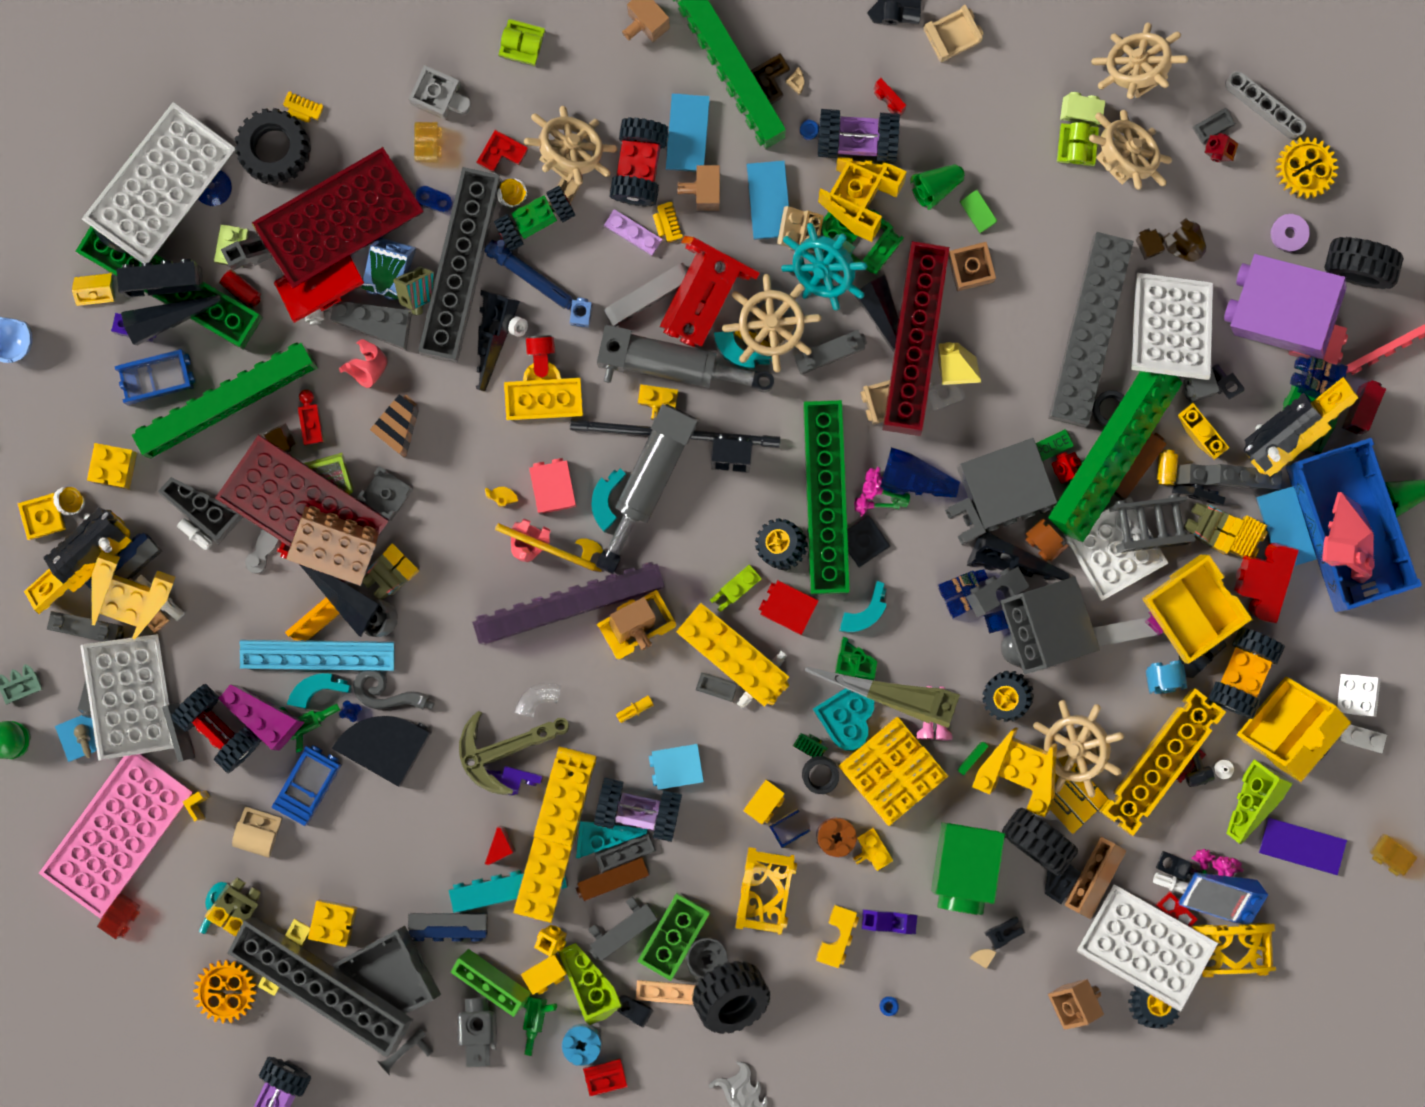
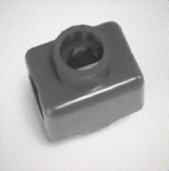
(477, 1041)

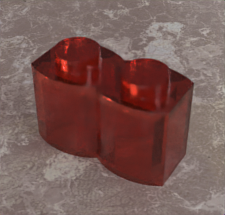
(119, 916)

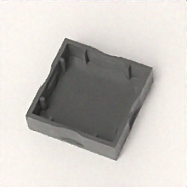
(392, 971)

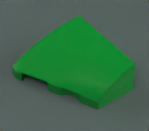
(854, 662)

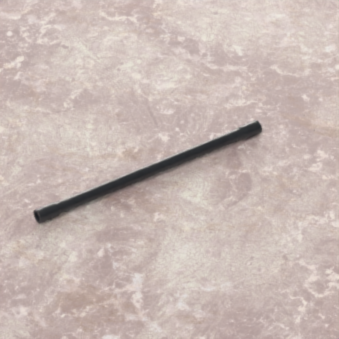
(585, 425)

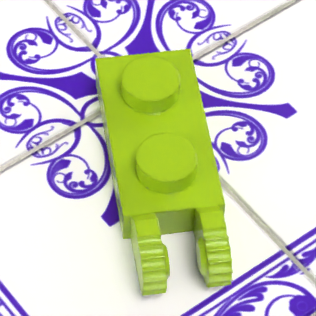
(737, 587)

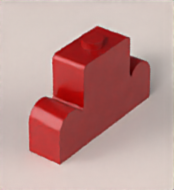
(1266, 580)

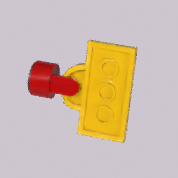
(542, 389)

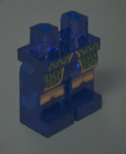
(1316, 375)
(960, 585)

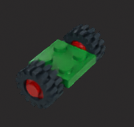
(534, 217)

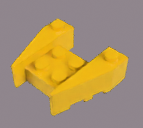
(855, 192)
(125, 598)
(1022, 765)

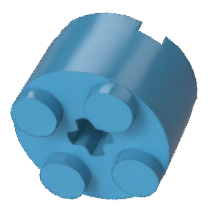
(1166, 678)
(578, 1055)

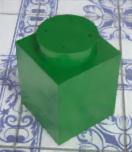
(967, 867)

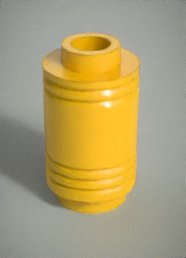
(1167, 468)

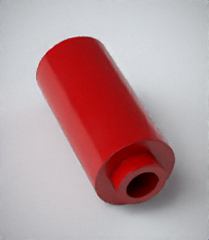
(240, 288)

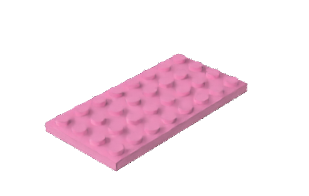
(116, 833)

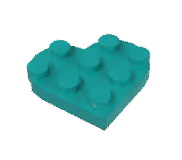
(845, 718)

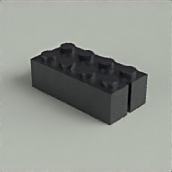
(160, 278)
(731, 451)

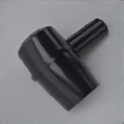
(1201, 775)

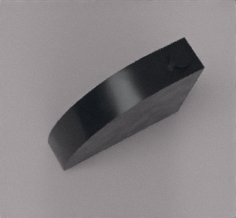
(384, 745)

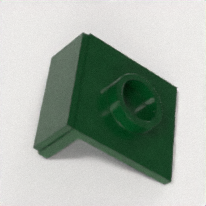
(810, 745)

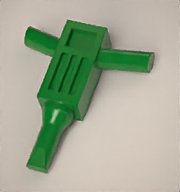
(312, 721)
(534, 1019)

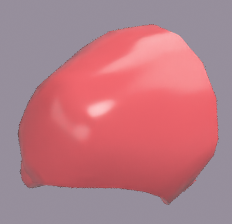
(367, 371)
(522, 550)

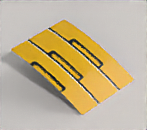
(1073, 804)

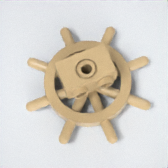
(1142, 67)
(566, 152)
(1125, 154)
(771, 323)
(1084, 746)

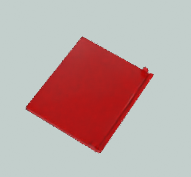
(320, 291)

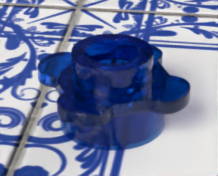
(349, 706)

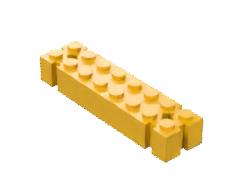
(1162, 761)

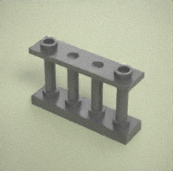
(1146, 542)

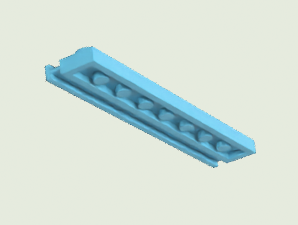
(317, 655)

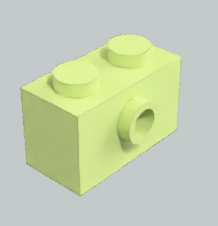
(1081, 108)

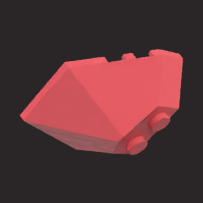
(1350, 539)

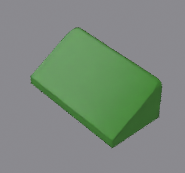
(978, 211)

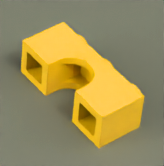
(833, 953)

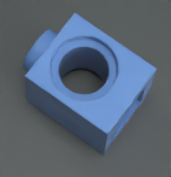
(583, 321)

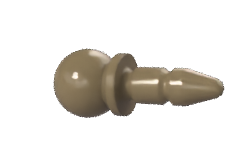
(81, 732)

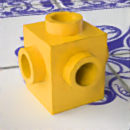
(550, 940)

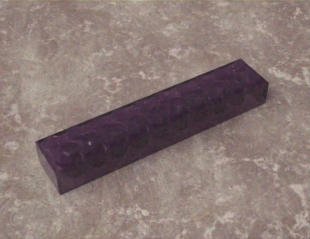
(568, 604)

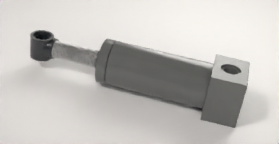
(668, 361)
(668, 437)

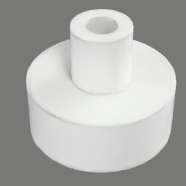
(518, 326)
(1219, 769)

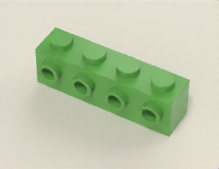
(490, 982)

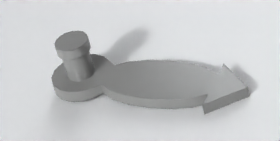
(265, 544)

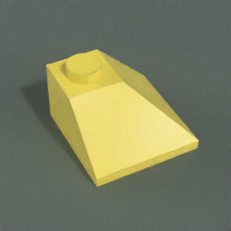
(957, 364)

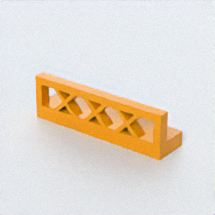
(313, 621)

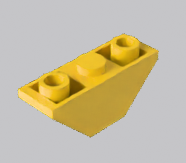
(1202, 432)

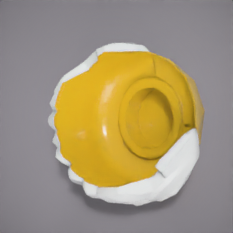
(512, 192)
(68, 500)

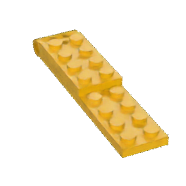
(555, 834)

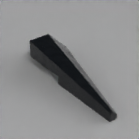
(881, 309)
(496, 316)
(150, 321)
(1000, 554)
(350, 603)

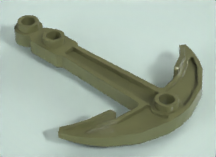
(499, 750)

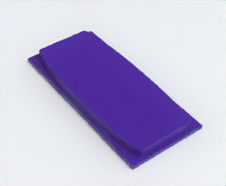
(1302, 846)

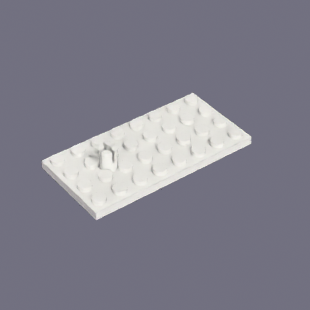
(159, 184)

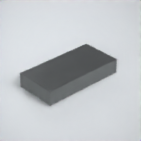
(1214, 125)
(716, 687)

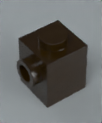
(1150, 243)
(281, 437)

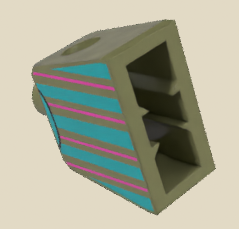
(415, 289)

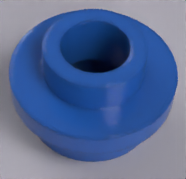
(891, 1012)

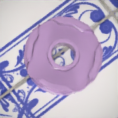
(1299, 227)

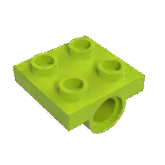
(521, 42)
(1075, 145)

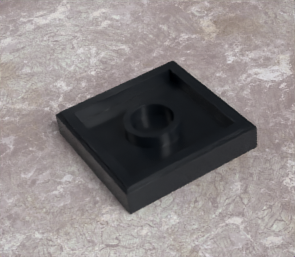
(865, 541)

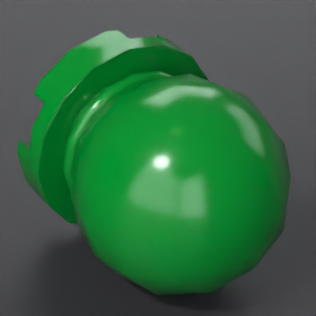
(13, 739)

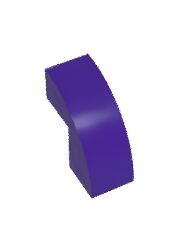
(889, 921)

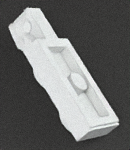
(1364, 738)

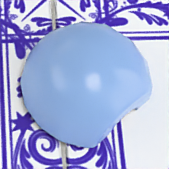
(14, 339)

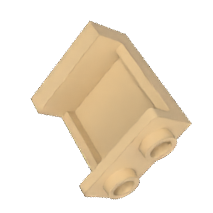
(953, 33)
(876, 400)

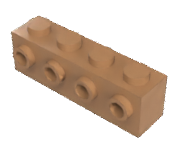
(1095, 878)

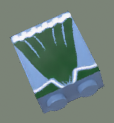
(384, 264)

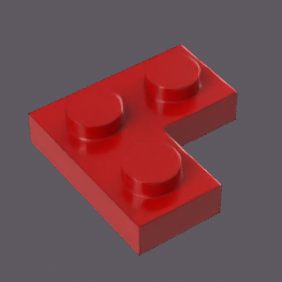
(498, 147)

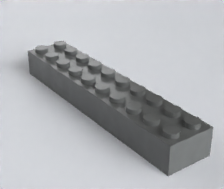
(459, 265)
(1091, 329)
(320, 986)

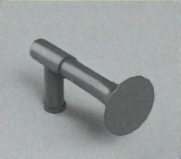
(411, 1042)

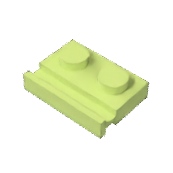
(227, 236)

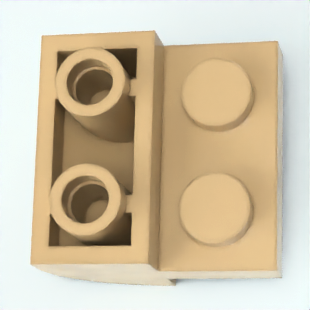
(795, 223)
(256, 832)

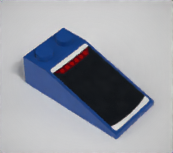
(1225, 897)

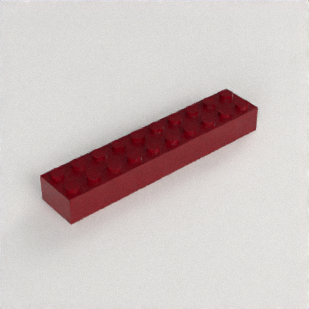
(916, 338)

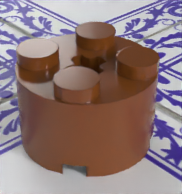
(1046, 540)
(840, 847)

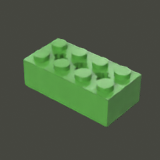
(678, 948)

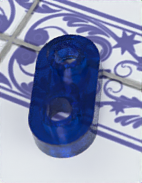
(434, 199)

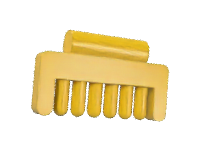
(302, 112)
(663, 225)

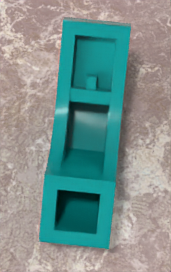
(731, 352)
(600, 499)
(866, 618)
(307, 688)

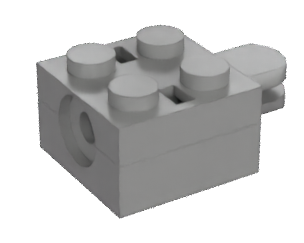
(438, 96)

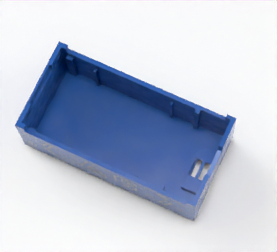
(1358, 476)

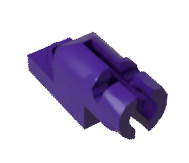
(513, 778)

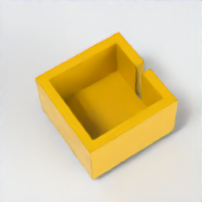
(113, 465)
(331, 921)

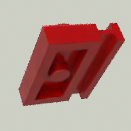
(885, 93)
(605, 1077)

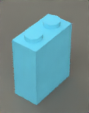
(676, 766)

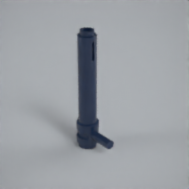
(506, 258)

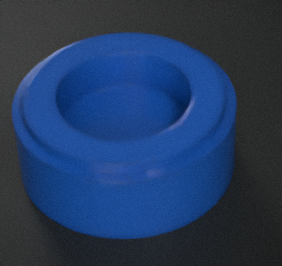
(809, 129)

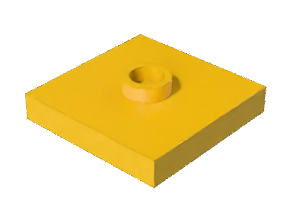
(41, 517)

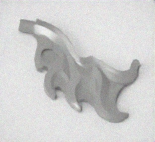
(739, 1089)

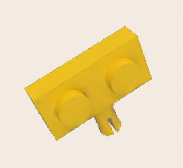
(656, 396)
(873, 850)

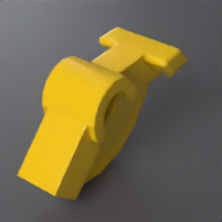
(501, 496)

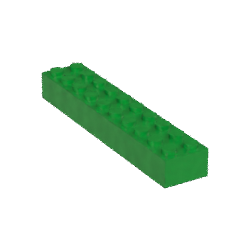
(733, 70)
(226, 319)
(224, 401)
(1114, 453)
(826, 497)

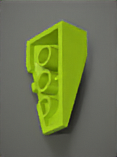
(1259, 796)
(592, 990)

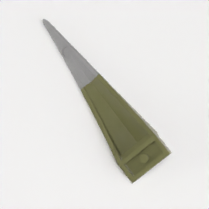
(922, 703)

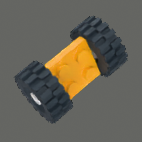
(1246, 672)

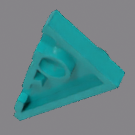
(596, 838)

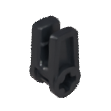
(997, 932)

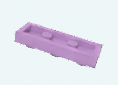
(633, 232)

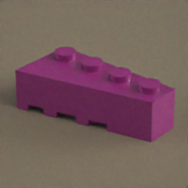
(263, 718)

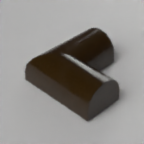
(766, 75)

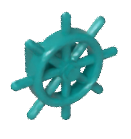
(824, 265)

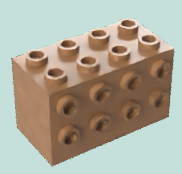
(333, 545)

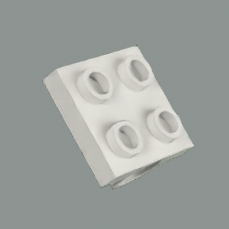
(1358, 695)

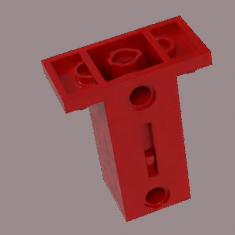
(702, 292)

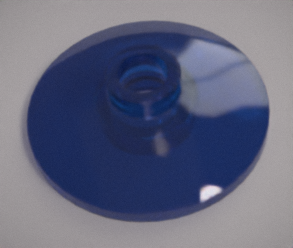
(219, 193)

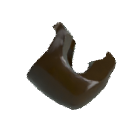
(1186, 241)

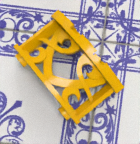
(746, 910)
(1256, 931)

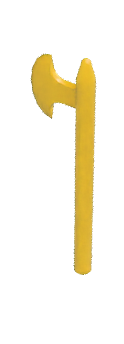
(588, 545)

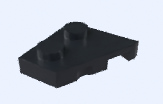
(1196, 492)
(1059, 886)

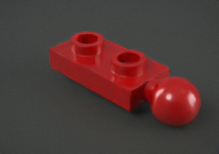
(309, 419)

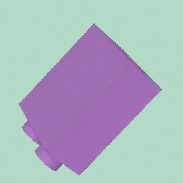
(1286, 305)

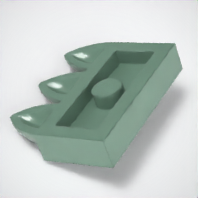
(19, 686)

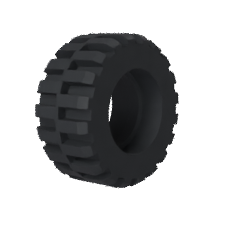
(255, 129)
(1364, 262)
(1040, 841)
(731, 997)

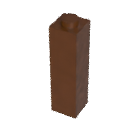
(1141, 464)
(612, 879)

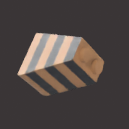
(397, 424)

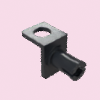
(1225, 382)
(1180, 868)

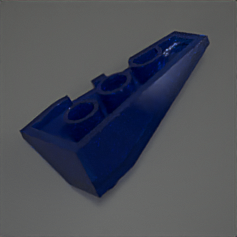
(911, 474)

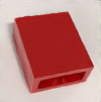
(788, 607)

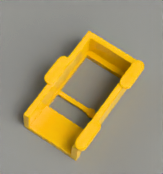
(625, 648)

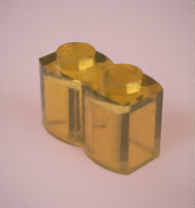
(427, 142)
(1393, 855)

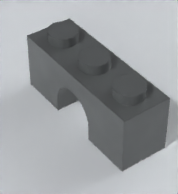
(984, 598)

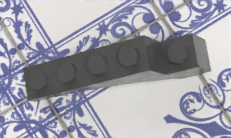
(246, 251)
(1227, 476)

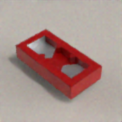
(1170, 905)

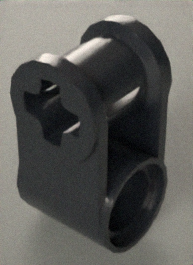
(636, 1012)

